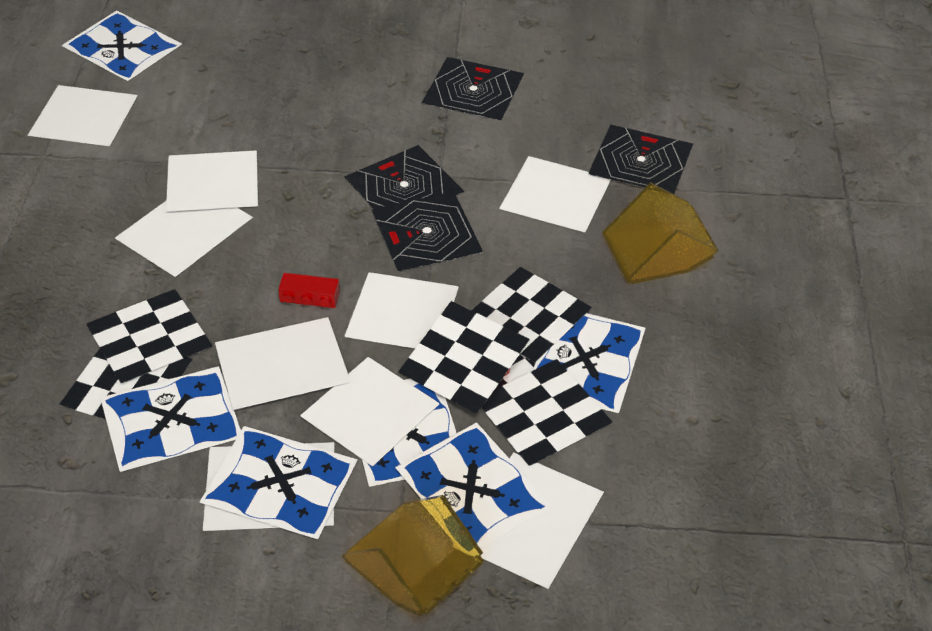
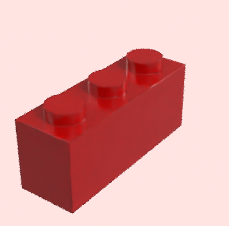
(309, 290)

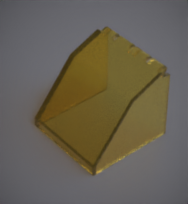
(658, 237)
(417, 554)

